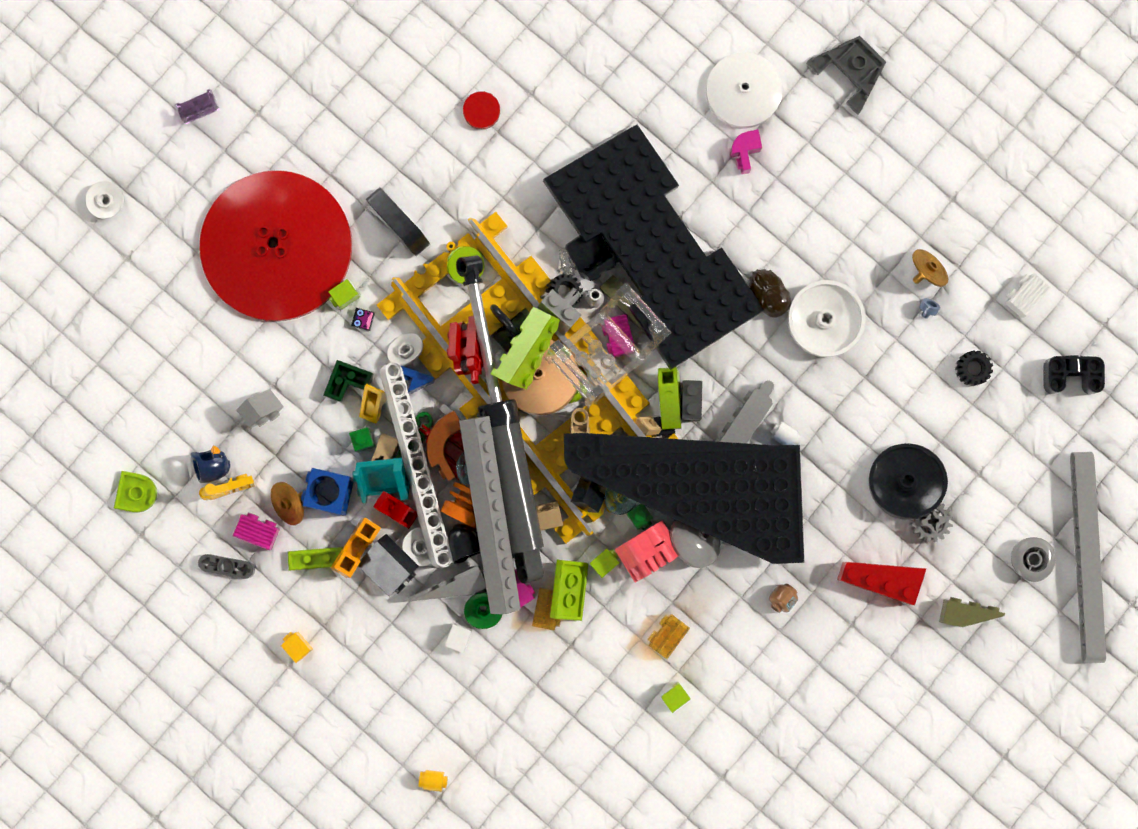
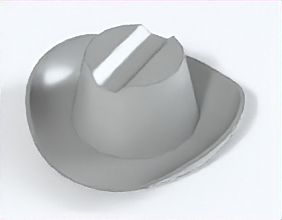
(1033, 559)

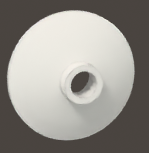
(98, 193)
(405, 349)
(409, 547)

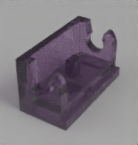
(197, 107)

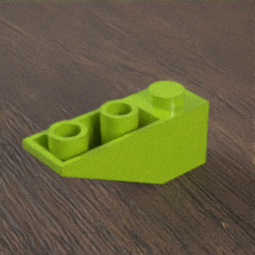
(669, 398)

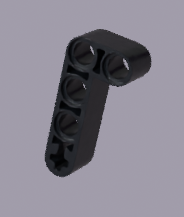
(398, 221)

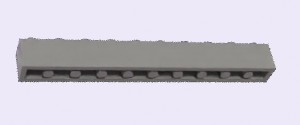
(490, 515)

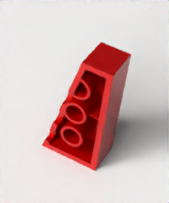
(886, 580)

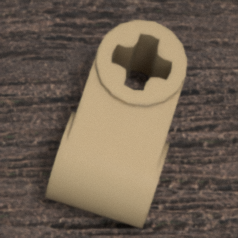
(580, 427)
(386, 448)

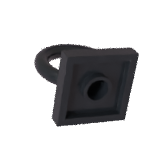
(510, 329)

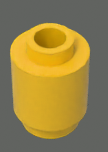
(433, 780)

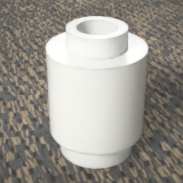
(785, 434)

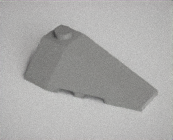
(463, 584)

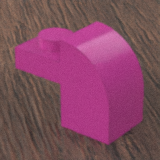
(745, 144)

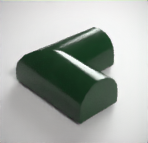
(345, 375)

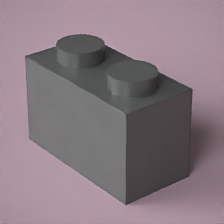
(691, 400)

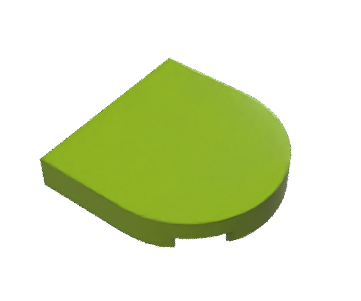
(135, 492)

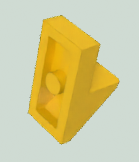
(372, 403)

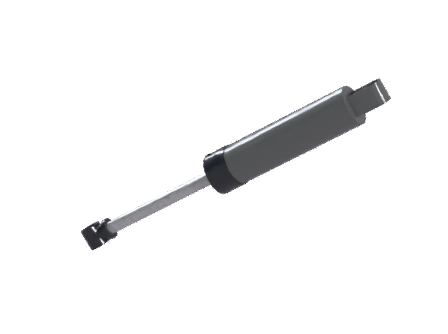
(509, 448)

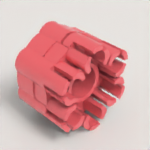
(649, 548)

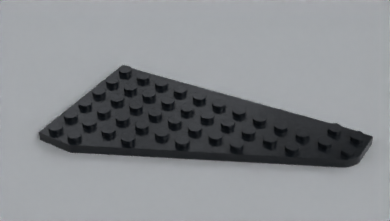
(722, 488)

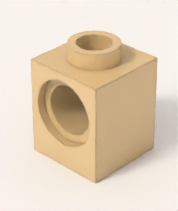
(549, 515)

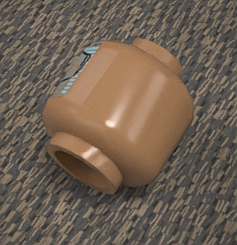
(783, 598)

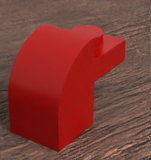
(396, 509)

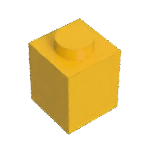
(296, 646)

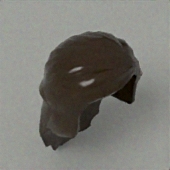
(770, 292)

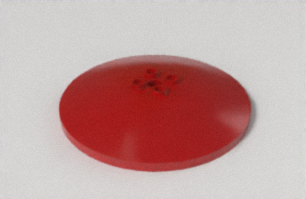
(300, 270)

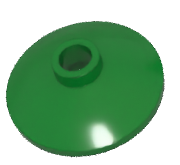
(480, 618)

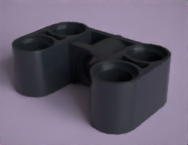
(1074, 366)

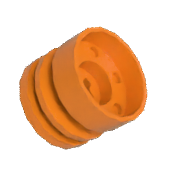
(462, 508)

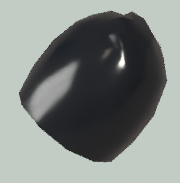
(463, 543)

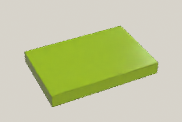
(569, 590)

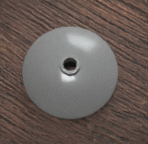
(693, 545)

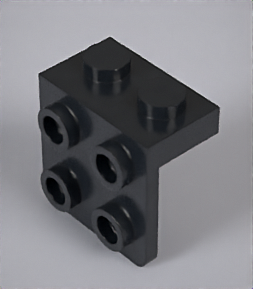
(591, 258)

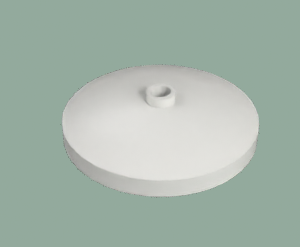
(739, 106)
(839, 306)

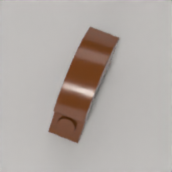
(437, 440)

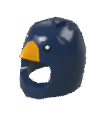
(210, 465)

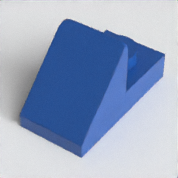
(419, 379)

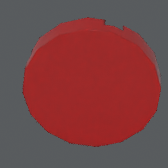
(481, 110)

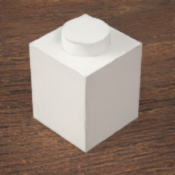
(458, 639)

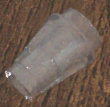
(565, 263)

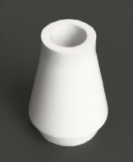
(592, 301)

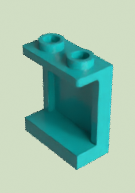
(381, 476)

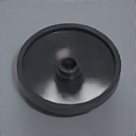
(908, 481)

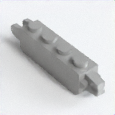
(749, 416)

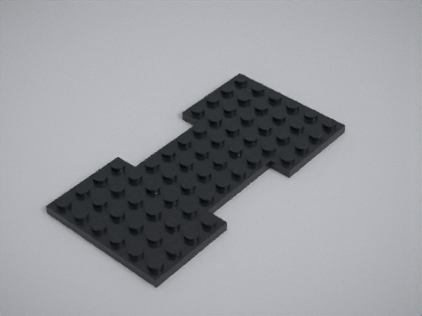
(622, 196)

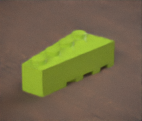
(527, 349)

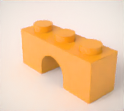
(359, 540)

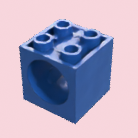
(337, 506)

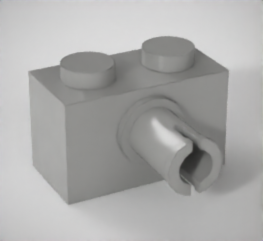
(561, 308)
(259, 410)

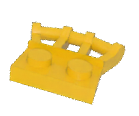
(212, 492)

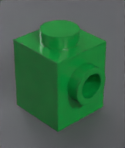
(640, 517)

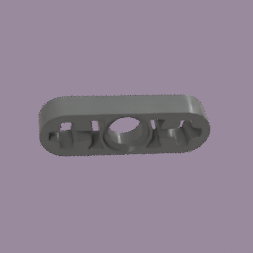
(213, 558)

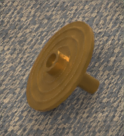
(929, 268)
(287, 503)

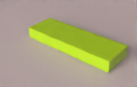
(312, 558)

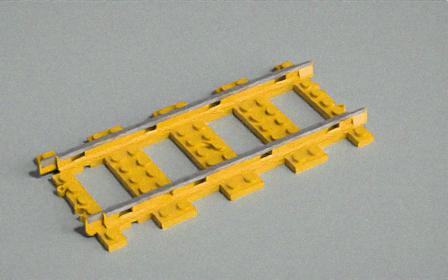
(516, 291)

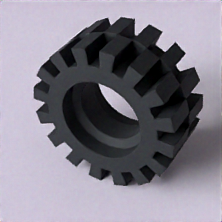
(566, 280)
(985, 365)

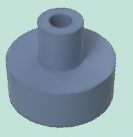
(929, 308)

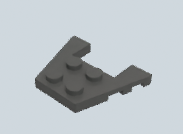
(858, 63)

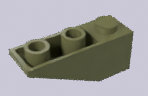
(963, 615)

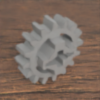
(933, 528)

